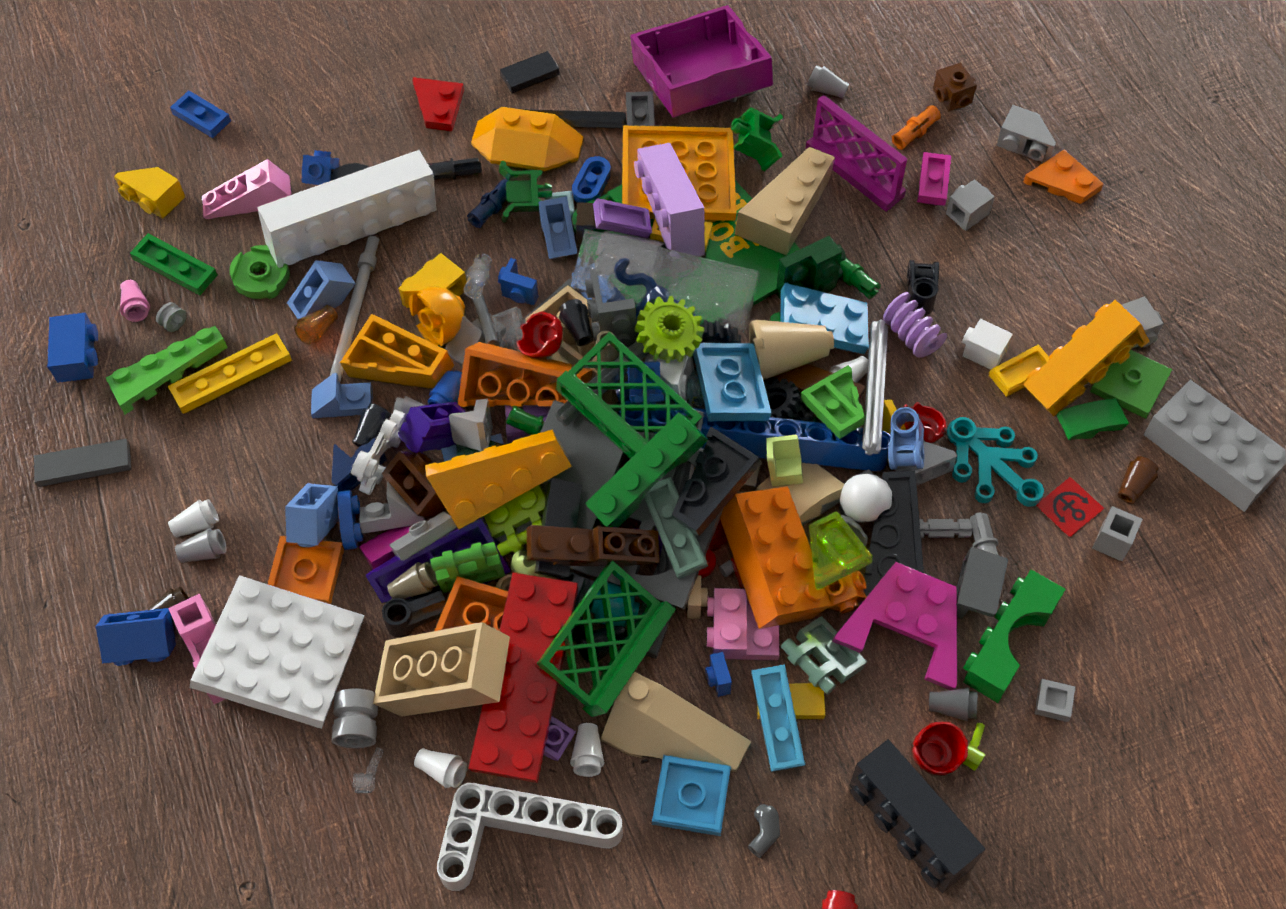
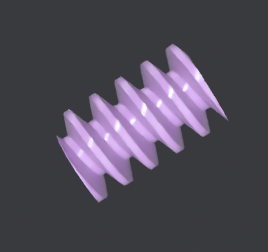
(911, 327)

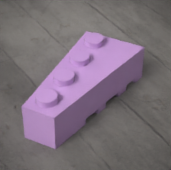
(672, 199)

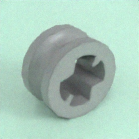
(171, 317)

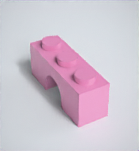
(195, 628)

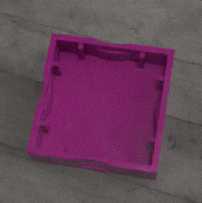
(701, 60)

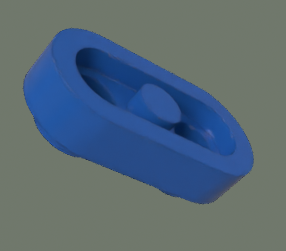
(588, 184)
(350, 530)

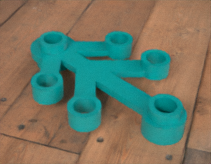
(992, 458)

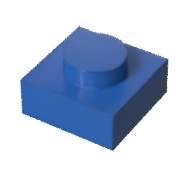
(718, 674)

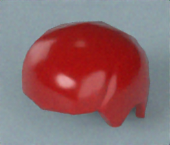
(541, 335)
(932, 420)
(940, 748)

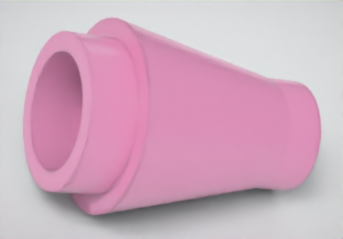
(133, 302)

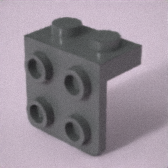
(613, 316)

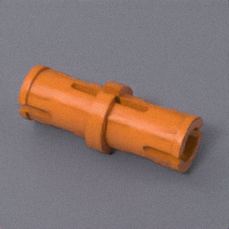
(924, 120)

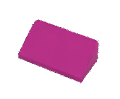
(378, 549)

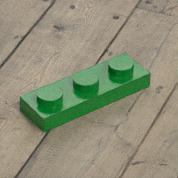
(173, 264)

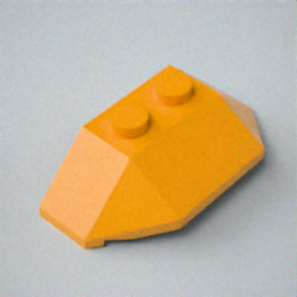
(526, 139)

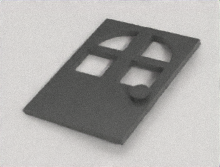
(593, 464)

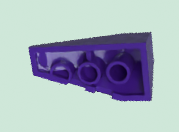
(455, 540)

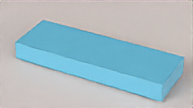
(778, 718)

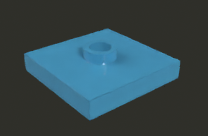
(691, 795)

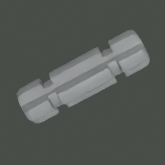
(946, 528)

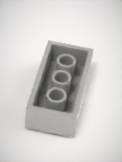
(1217, 445)

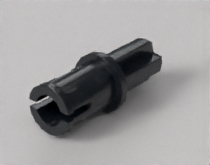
(453, 168)

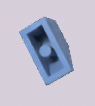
(323, 285)

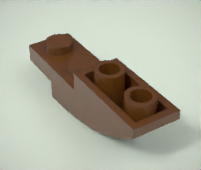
(592, 546)

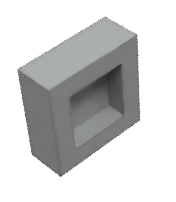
(1055, 700)

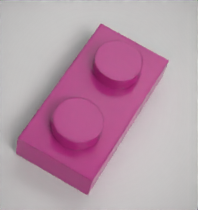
(934, 178)

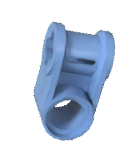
(906, 446)

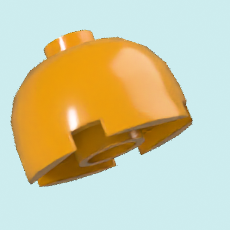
(438, 312)

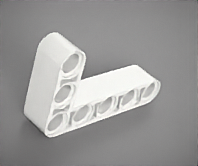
(517, 821)

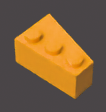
(395, 356)

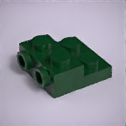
(812, 266)

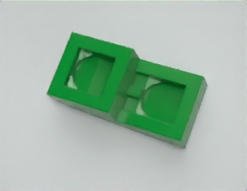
(1092, 417)

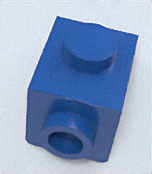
(318, 168)
(515, 286)
(635, 376)

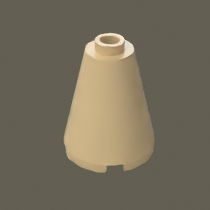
(788, 345)

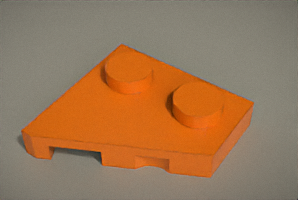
(1065, 178)

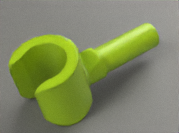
(974, 755)

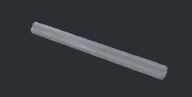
(875, 388)

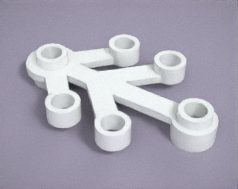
(367, 464)

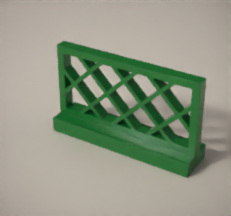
(604, 415)
(629, 655)

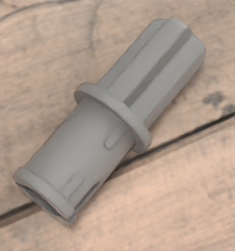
(983, 533)

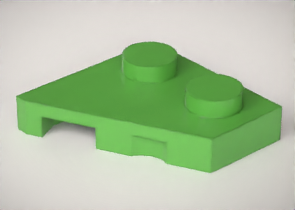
(836, 402)

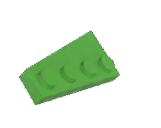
(165, 366)

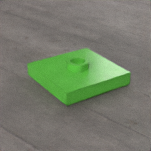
(1133, 383)

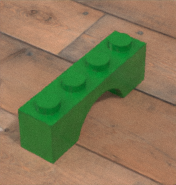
(627, 488)
(995, 666)

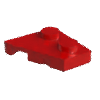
(438, 102)

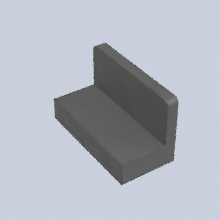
(980, 582)

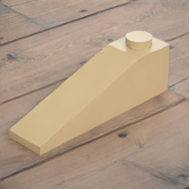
(658, 723)

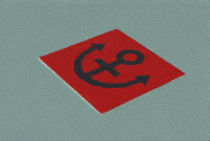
(1069, 506)

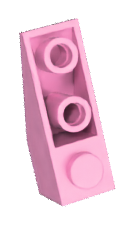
(247, 191)

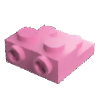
(736, 629)

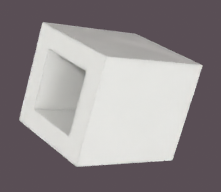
(986, 344)

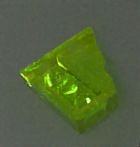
(835, 550)

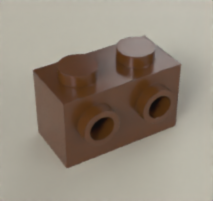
(409, 479)

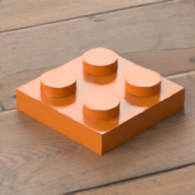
(307, 569)

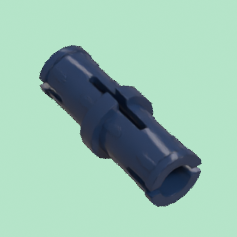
(490, 204)

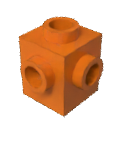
(847, 592)

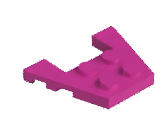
(915, 608)

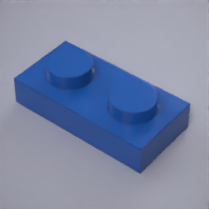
(200, 114)

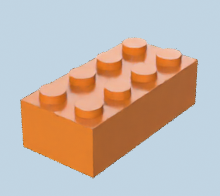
(773, 557)

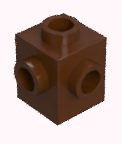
(954, 87)

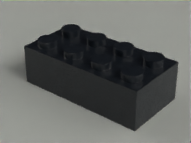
(915, 817)

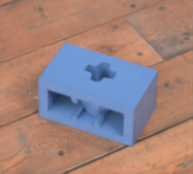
(311, 514)

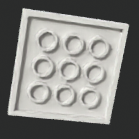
(278, 652)

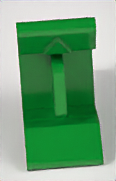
(755, 137)
(523, 190)

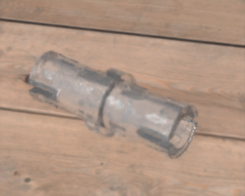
(478, 275)

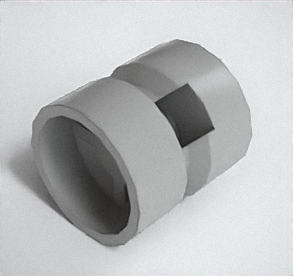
(354, 718)

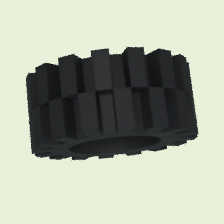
(787, 394)

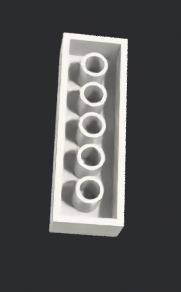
(348, 208)

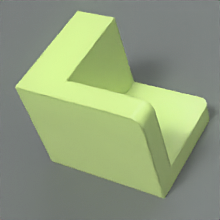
(784, 460)

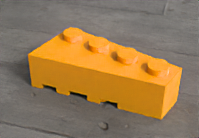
(1086, 357)

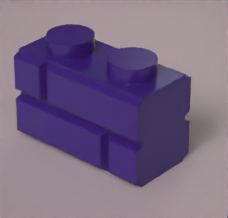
(429, 427)

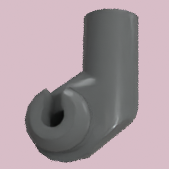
(769, 829)

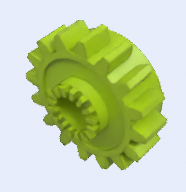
(665, 343)

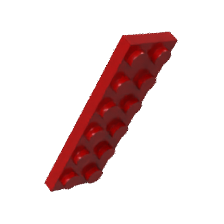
(516, 728)

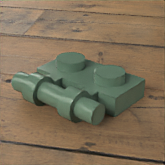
(835, 659)

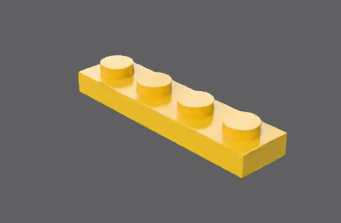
(229, 373)

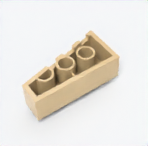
(786, 202)

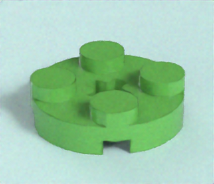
(258, 286)

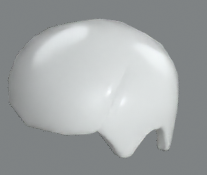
(865, 497)

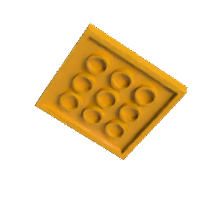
(705, 156)

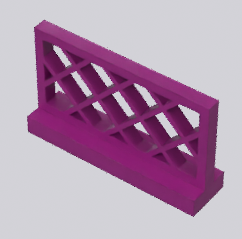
(858, 168)

